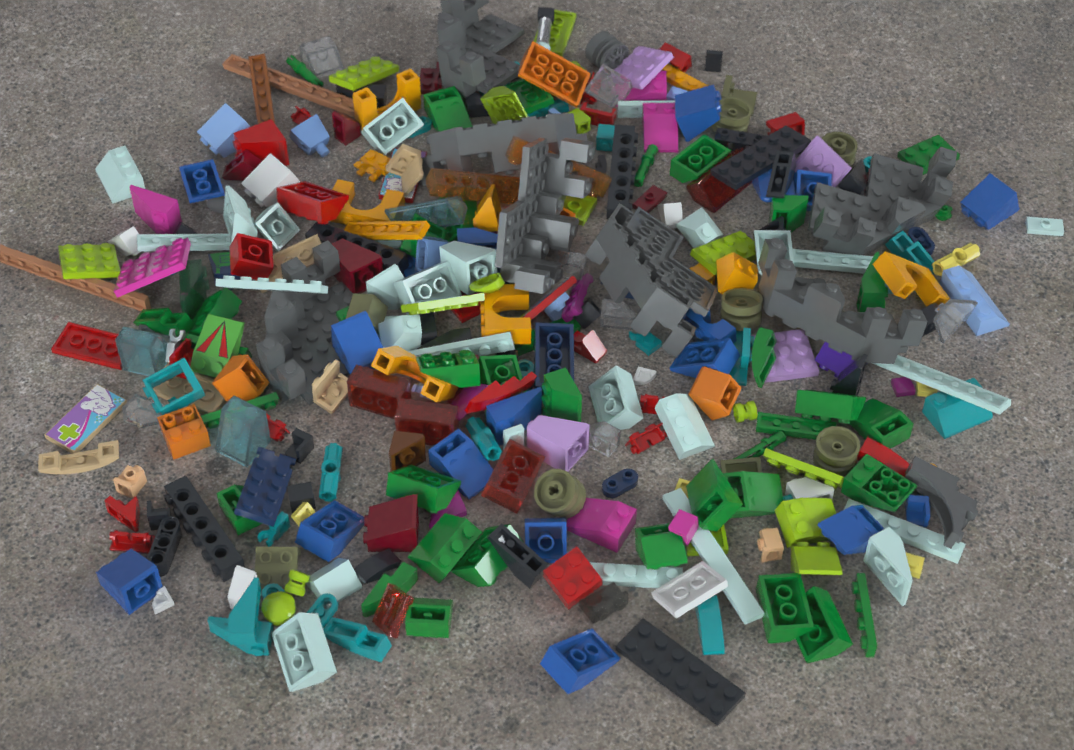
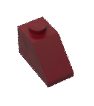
(345, 128)
(241, 166)

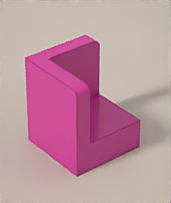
(684, 525)

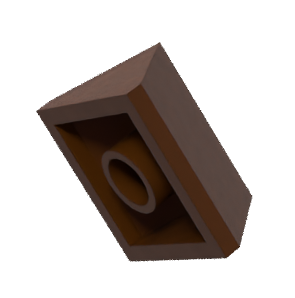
(406, 450)

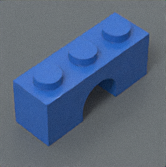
(708, 331)

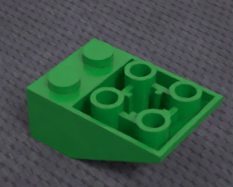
(446, 109)
(872, 289)
(455, 368)
(883, 423)
(876, 485)
(757, 491)
(712, 497)

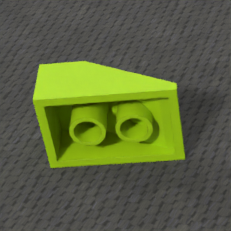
(800, 518)
(815, 559)

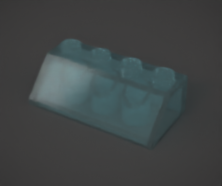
(441, 212)

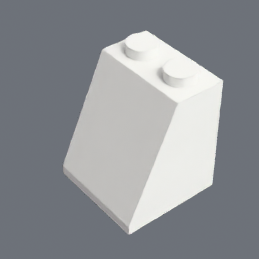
(266, 178)

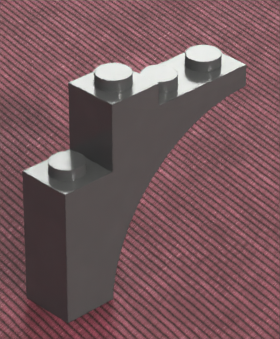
(951, 506)

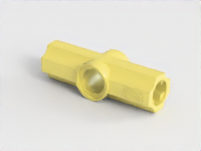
(958, 257)

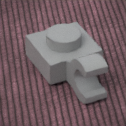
(174, 342)

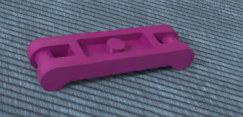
(576, 295)

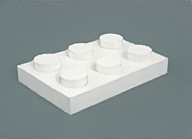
(689, 589)

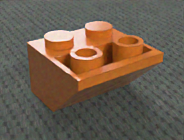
(240, 379)
(714, 392)
(184, 431)

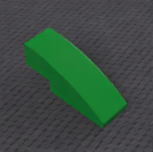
(163, 320)
(763, 355)
(404, 578)

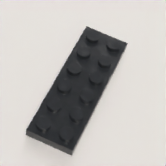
(758, 157)
(680, 671)

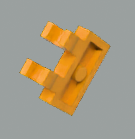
(373, 164)

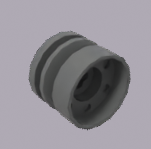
(606, 50)

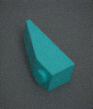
(244, 617)
(263, 641)

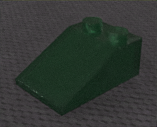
(193, 286)

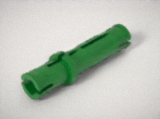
(300, 69)
(646, 161)
(776, 440)

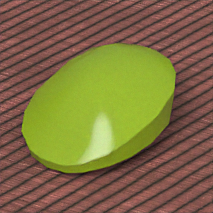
(487, 284)
(278, 608)

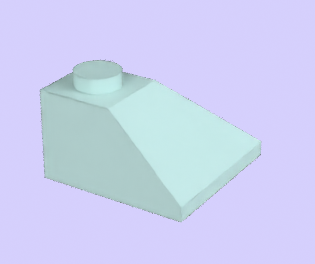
(276, 226)
(699, 228)
(383, 287)
(401, 331)

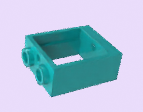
(164, 375)

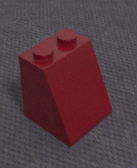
(356, 265)
(392, 525)

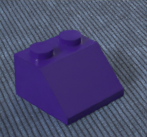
(833, 360)

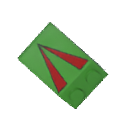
(216, 345)

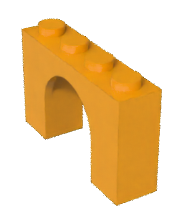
(407, 88)
(349, 214)
(906, 276)
(502, 300)
(397, 360)

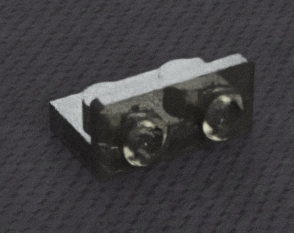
(604, 602)

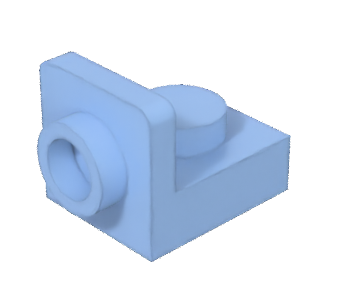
(555, 309)

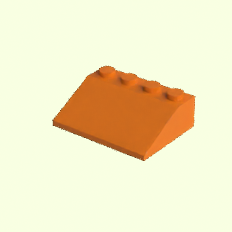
(553, 74)

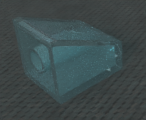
(141, 351)
(241, 431)

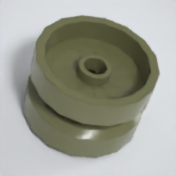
(734, 114)
(843, 145)
(742, 308)
(836, 450)
(559, 493)

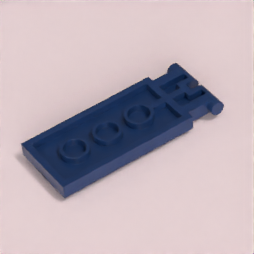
(265, 487)

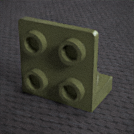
(729, 91)
(275, 563)

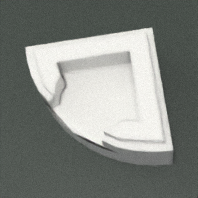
(643, 376)
(162, 600)

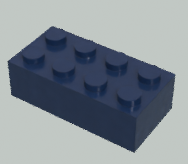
(553, 350)

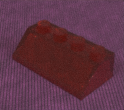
(711, 192)

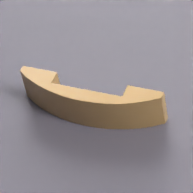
(79, 462)

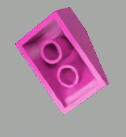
(654, 91)
(660, 126)
(156, 210)
(603, 522)

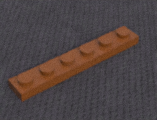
(261, 88)

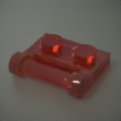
(388, 607)

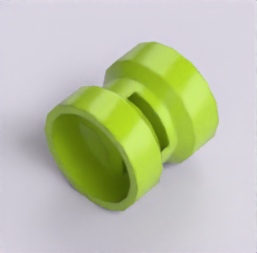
(745, 411)
(295, 587)

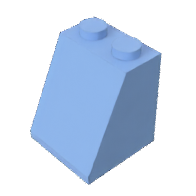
(220, 130)

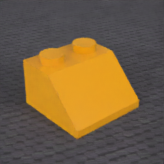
(488, 211)
(735, 272)

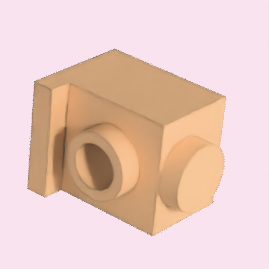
(130, 481)
(770, 545)

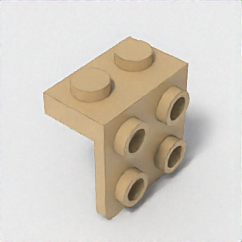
(408, 165)
(330, 388)

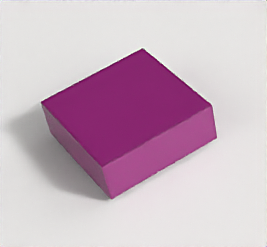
(903, 386)

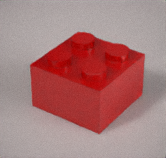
(251, 257)
(572, 578)

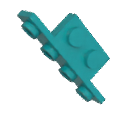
(743, 344)

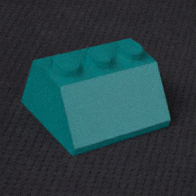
(952, 414)

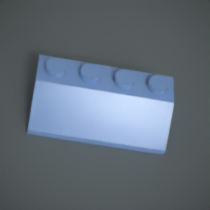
(963, 286)

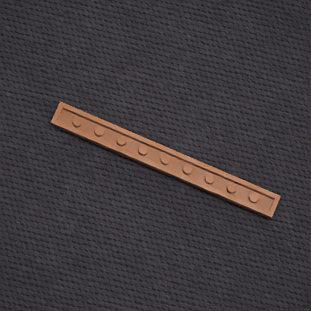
(295, 86)
(53, 272)

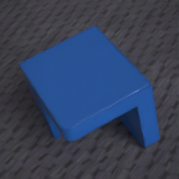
(918, 510)

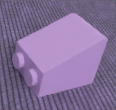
(558, 440)

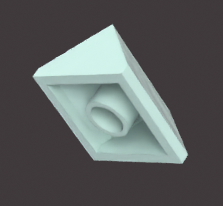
(336, 579)

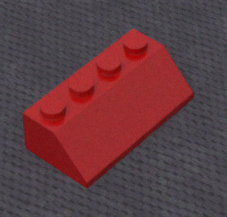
(311, 201)

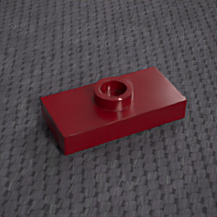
(650, 199)

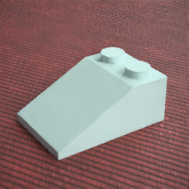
(888, 561)

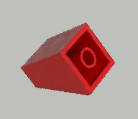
(262, 141)

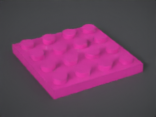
(152, 266)

